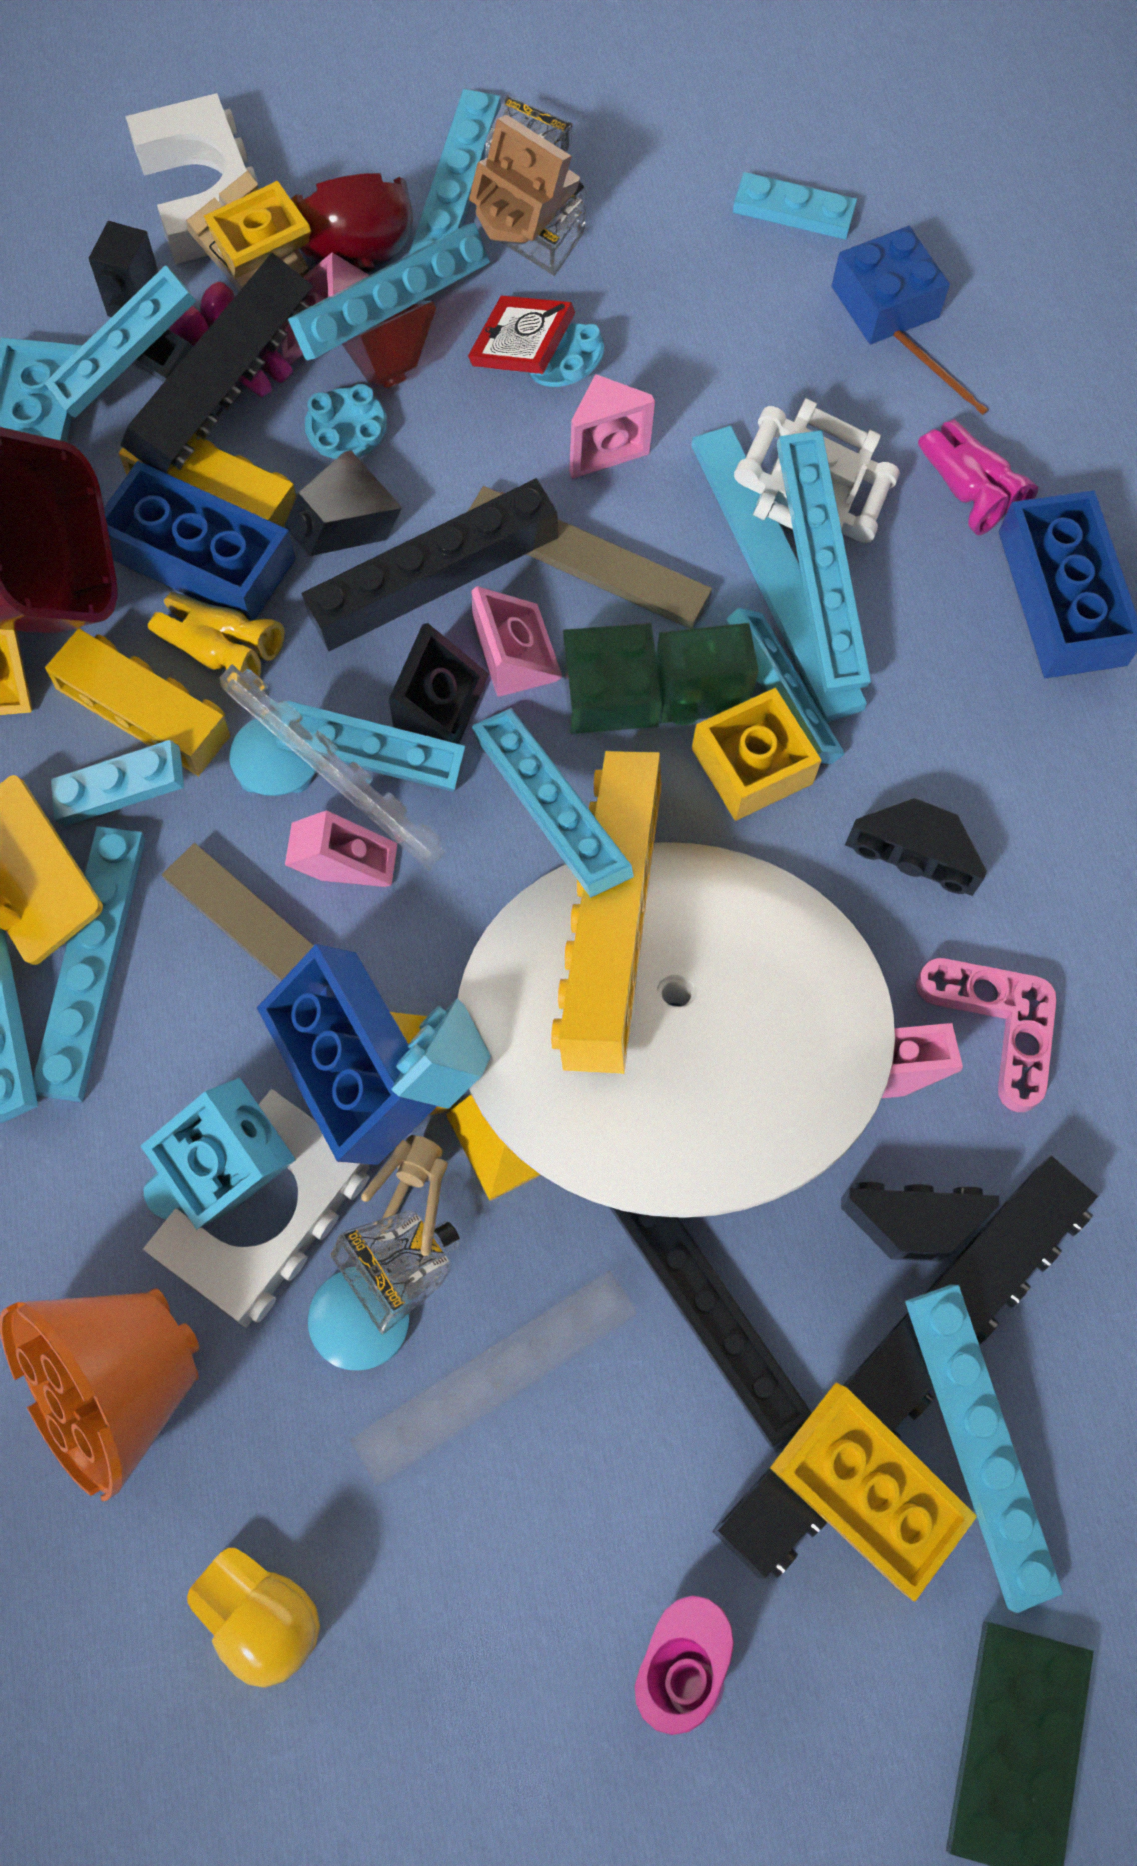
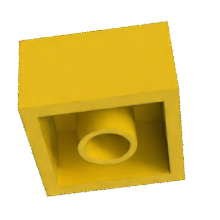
(755, 754)

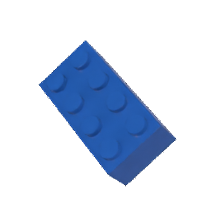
(196, 541)
(1070, 584)
(343, 1054)

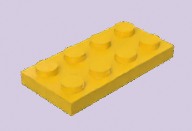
(874, 1491)

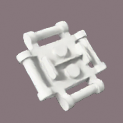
(845, 466)

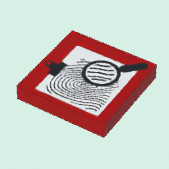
(521, 334)

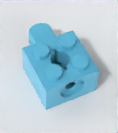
(208, 1160)

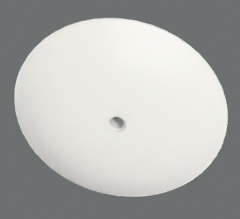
(719, 1097)

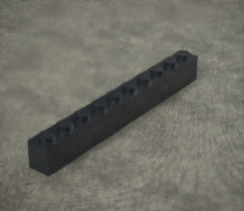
(895, 1375)

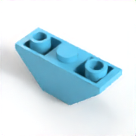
(442, 1058)

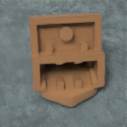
(520, 183)

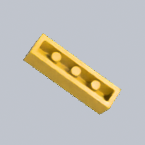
(232, 480)
(137, 699)

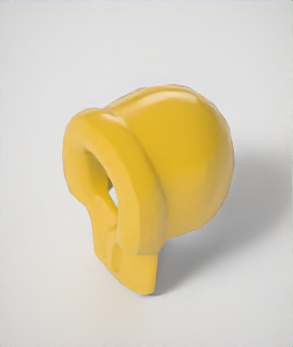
(257, 1617)

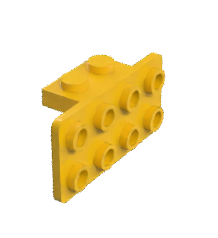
(40, 883)

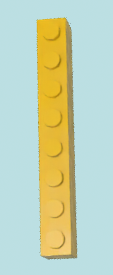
(610, 925)

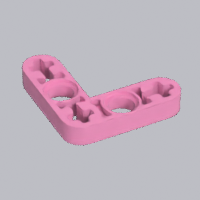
(1008, 1005)

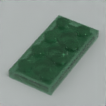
(1020, 1750)

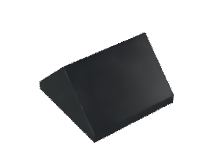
(436, 688)

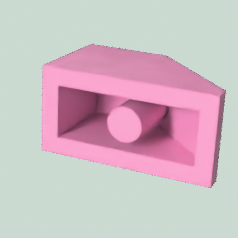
(340, 851)
(922, 1058)

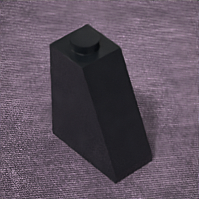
(342, 508)

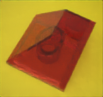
(392, 345)

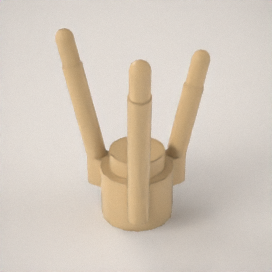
(416, 1162)

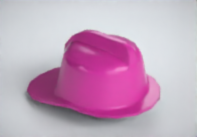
(685, 1666)

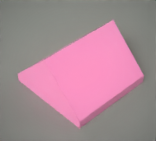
(610, 426)
(513, 642)

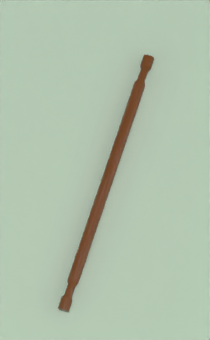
(940, 371)

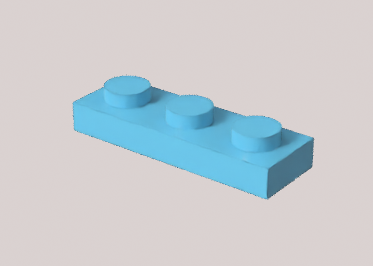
(794, 205)
(117, 783)

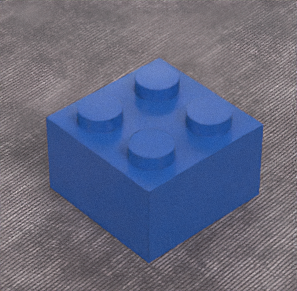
(889, 284)

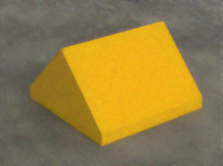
(256, 227)

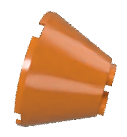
(100, 1378)

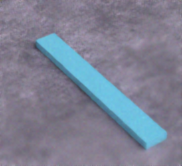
(771, 565)

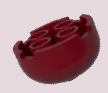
(357, 219)

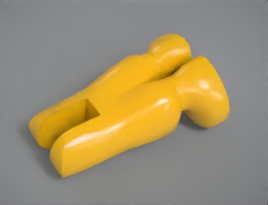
(212, 630)

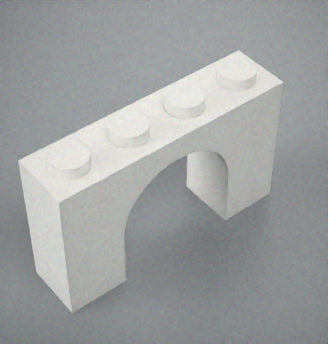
(186, 135)
(246, 1277)

